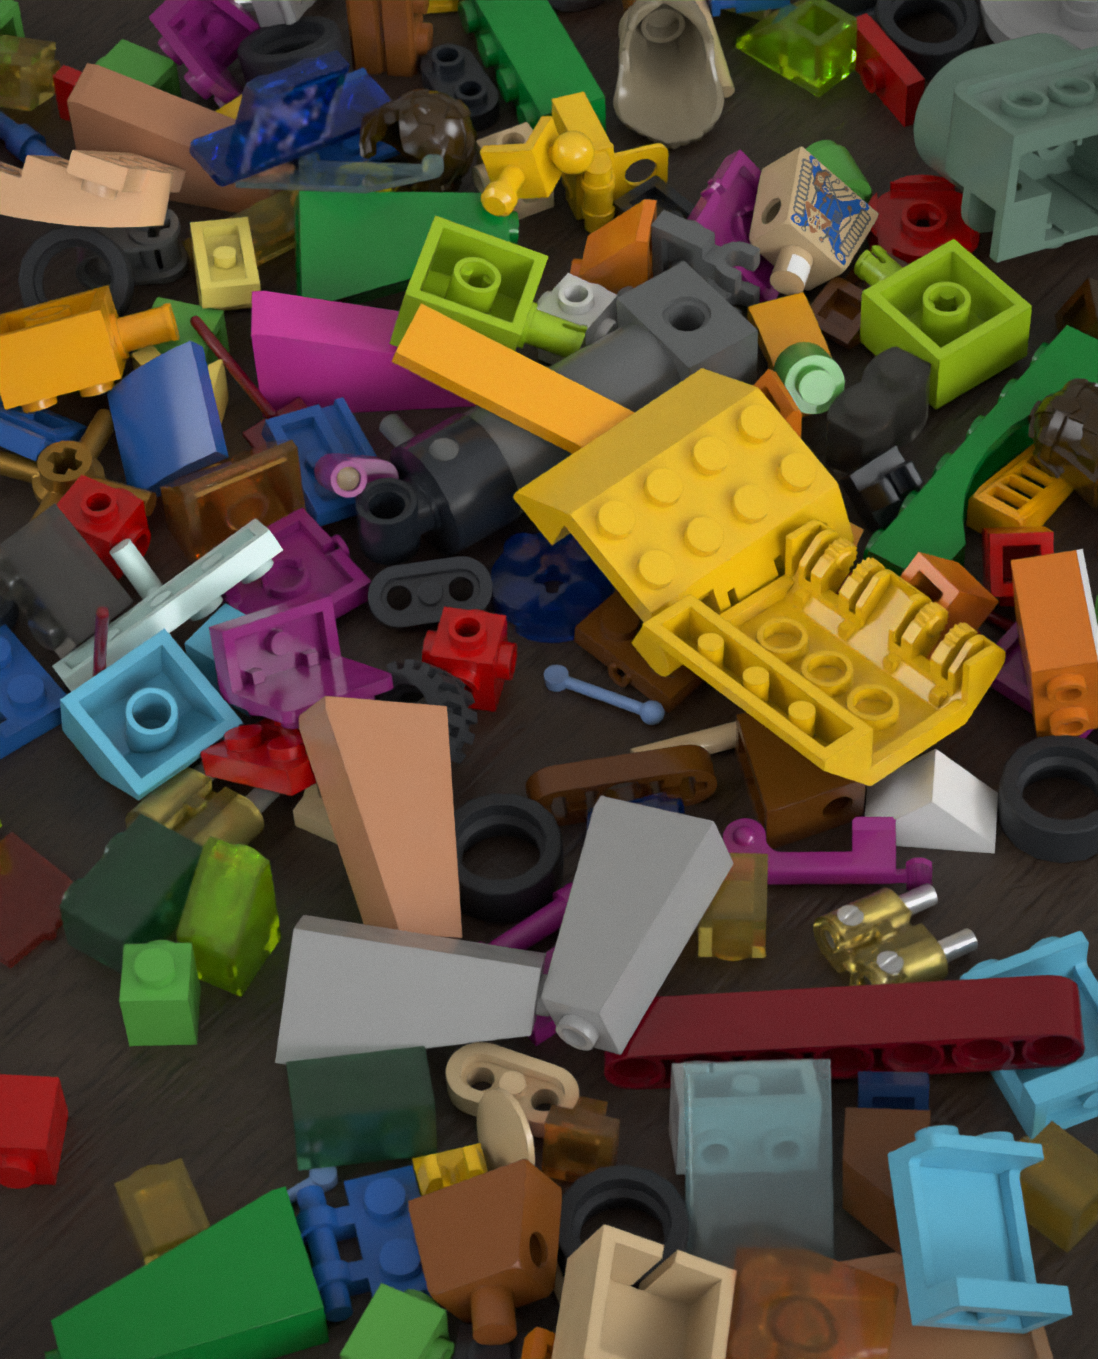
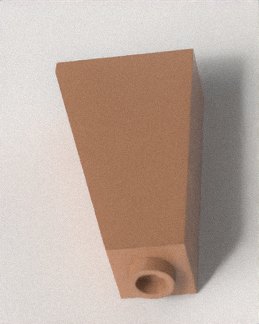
(133, 117)
(390, 808)

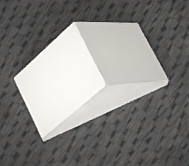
(936, 805)

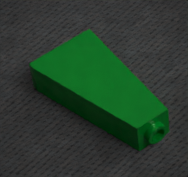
(370, 242)
(217, 1296)

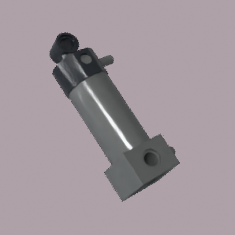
(466, 469)

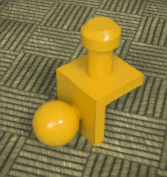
(532, 167)

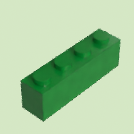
(529, 55)

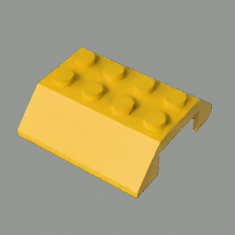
(688, 499)
(835, 671)

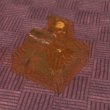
(579, 1139)

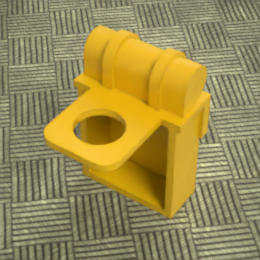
(595, 189)

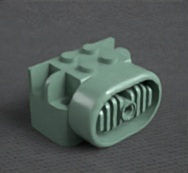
(1018, 139)

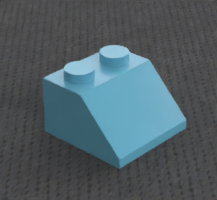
(146, 716)

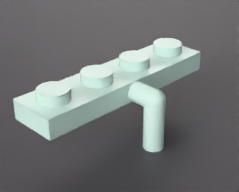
(188, 595)

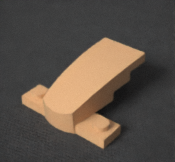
(90, 189)

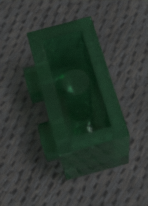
(131, 892)
(361, 1108)

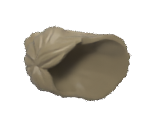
(667, 72)

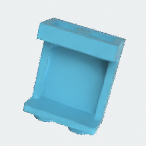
(1058, 1093)
(969, 1233)

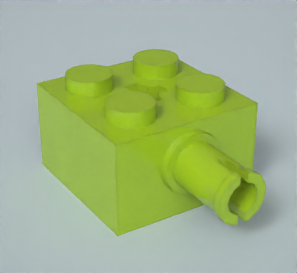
(486, 288)
(944, 312)

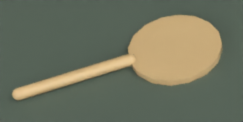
(507, 1139)

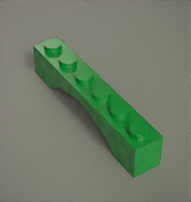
(937, 515)

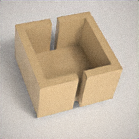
(673, 1314)

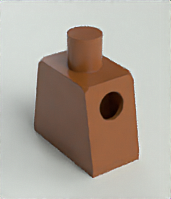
(490, 1246)

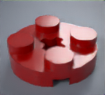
(917, 199)

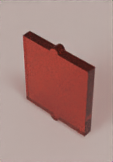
(28, 899)

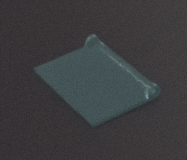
(347, 175)
(758, 1157)

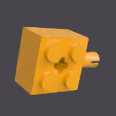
(73, 347)

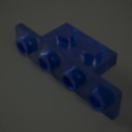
(288, 118)

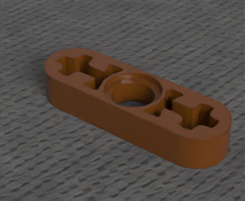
(576, 786)

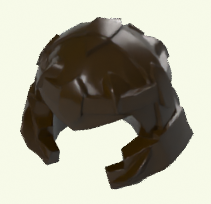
(422, 125)
(1067, 436)

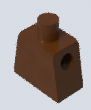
(788, 790)

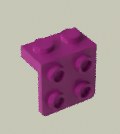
(206, 41)
(289, 660)

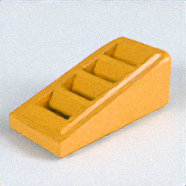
(987, 504)

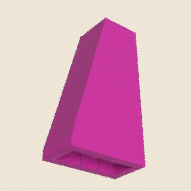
(335, 352)

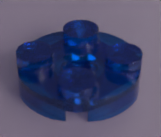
(523, 598)

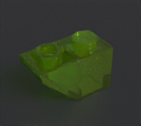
(805, 43)
(230, 915)

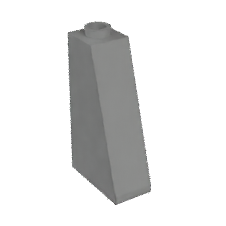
(628, 918)
(398, 989)

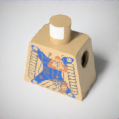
(807, 222)

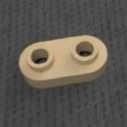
(525, 1077)

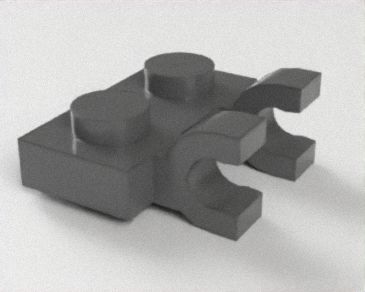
(688, 241)

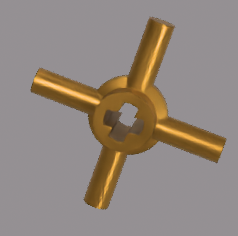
(64, 463)

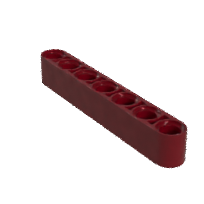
(862, 1028)

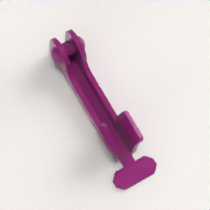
(868, 863)

